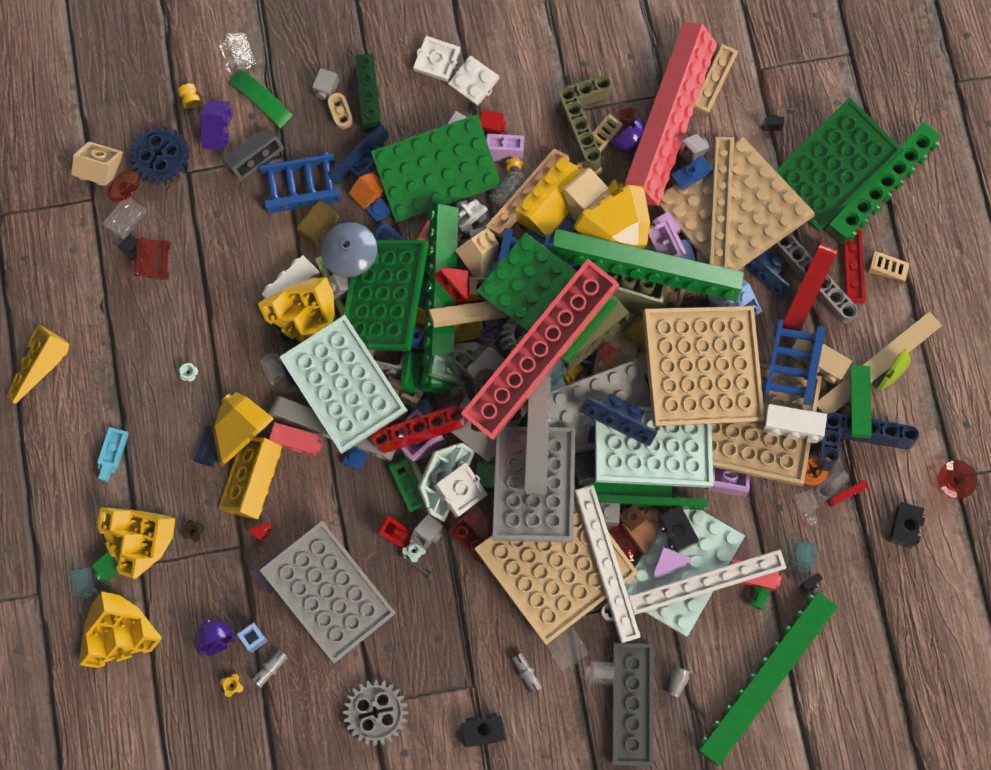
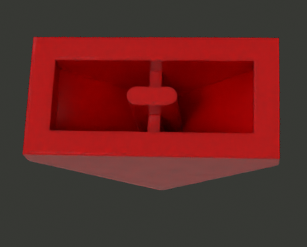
(454, 282)
(395, 532)

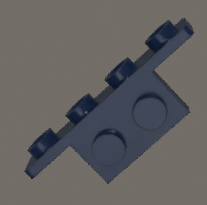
(360, 159)
(767, 269)
(620, 417)

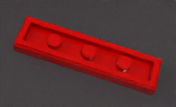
(854, 269)

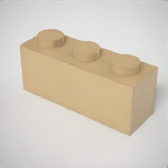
(831, 364)

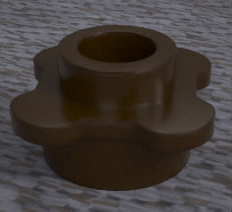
(190, 525)

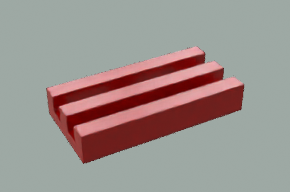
(849, 492)

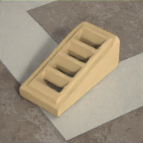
(609, 119)
(874, 269)

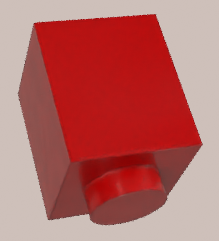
(492, 122)

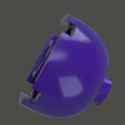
(629, 137)
(213, 637)

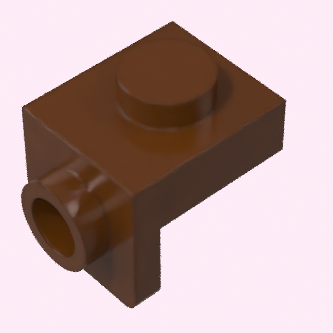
(631, 517)

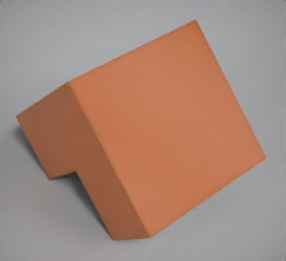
(367, 190)

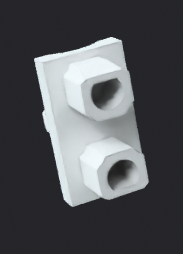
(469, 214)

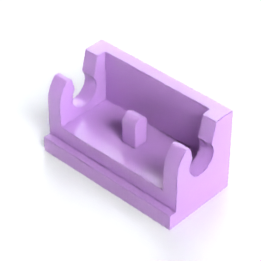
(505, 146)
(666, 239)

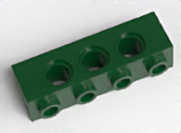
(368, 91)

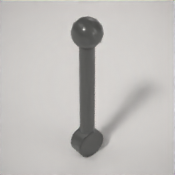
(429, 576)

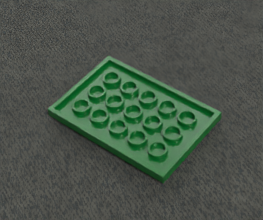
(838, 162)
(436, 168)
(528, 284)
(386, 297)

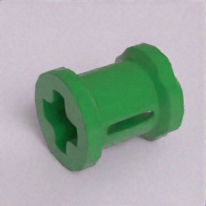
(759, 598)

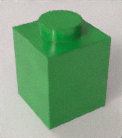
(105, 568)

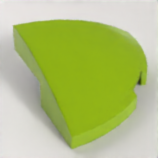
(896, 370)

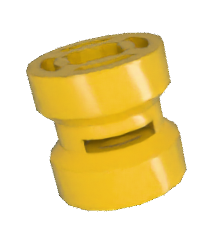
(188, 95)

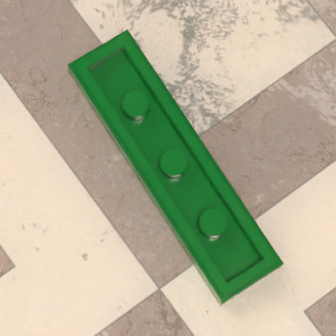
(860, 401)

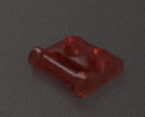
(146, 256)

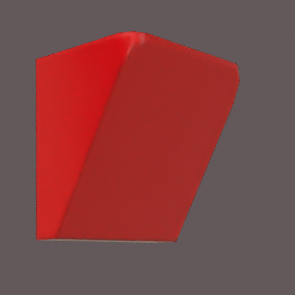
(262, 531)

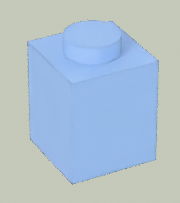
(252, 637)

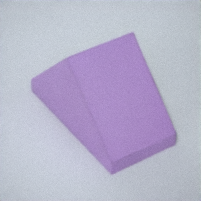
(669, 562)

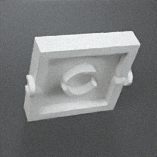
(436, 58)
(474, 81)
(460, 489)

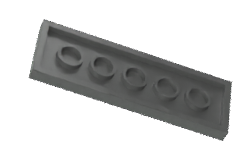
(633, 704)

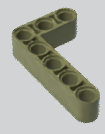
(579, 120)

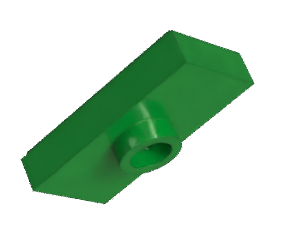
(411, 372)

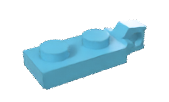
(111, 453)

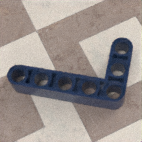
(878, 437)

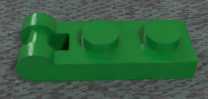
(407, 485)

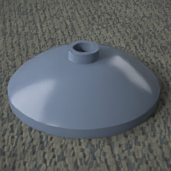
(353, 259)

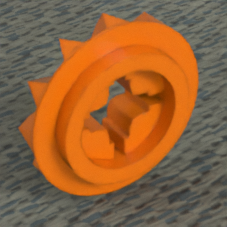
(820, 474)

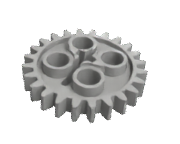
(371, 694)

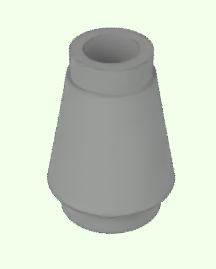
(678, 681)

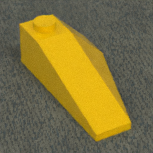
(44, 354)

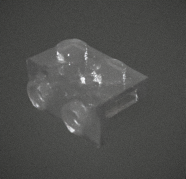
(236, 52)

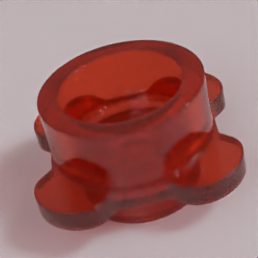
(622, 113)
(609, 359)

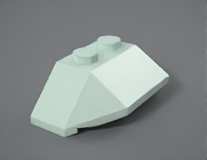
(440, 465)

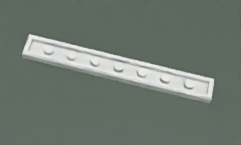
(607, 564)
(707, 582)

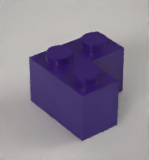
(214, 124)

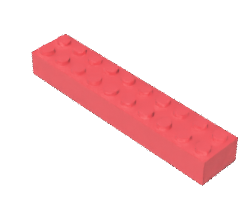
(671, 111)
(540, 349)

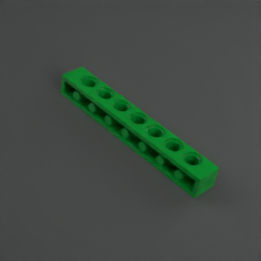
(922, 135)

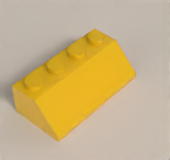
(546, 204)
(250, 478)

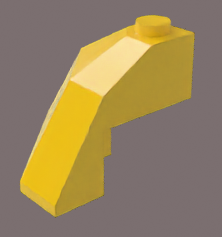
(618, 218)
(301, 308)
(236, 425)
(135, 538)
(115, 631)

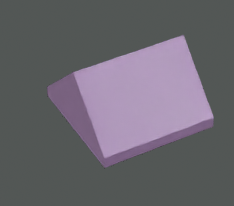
(730, 482)

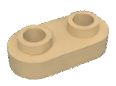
(340, 112)

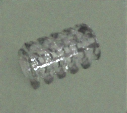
(508, 186)

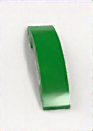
(261, 97)

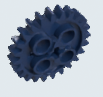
(174, 163)

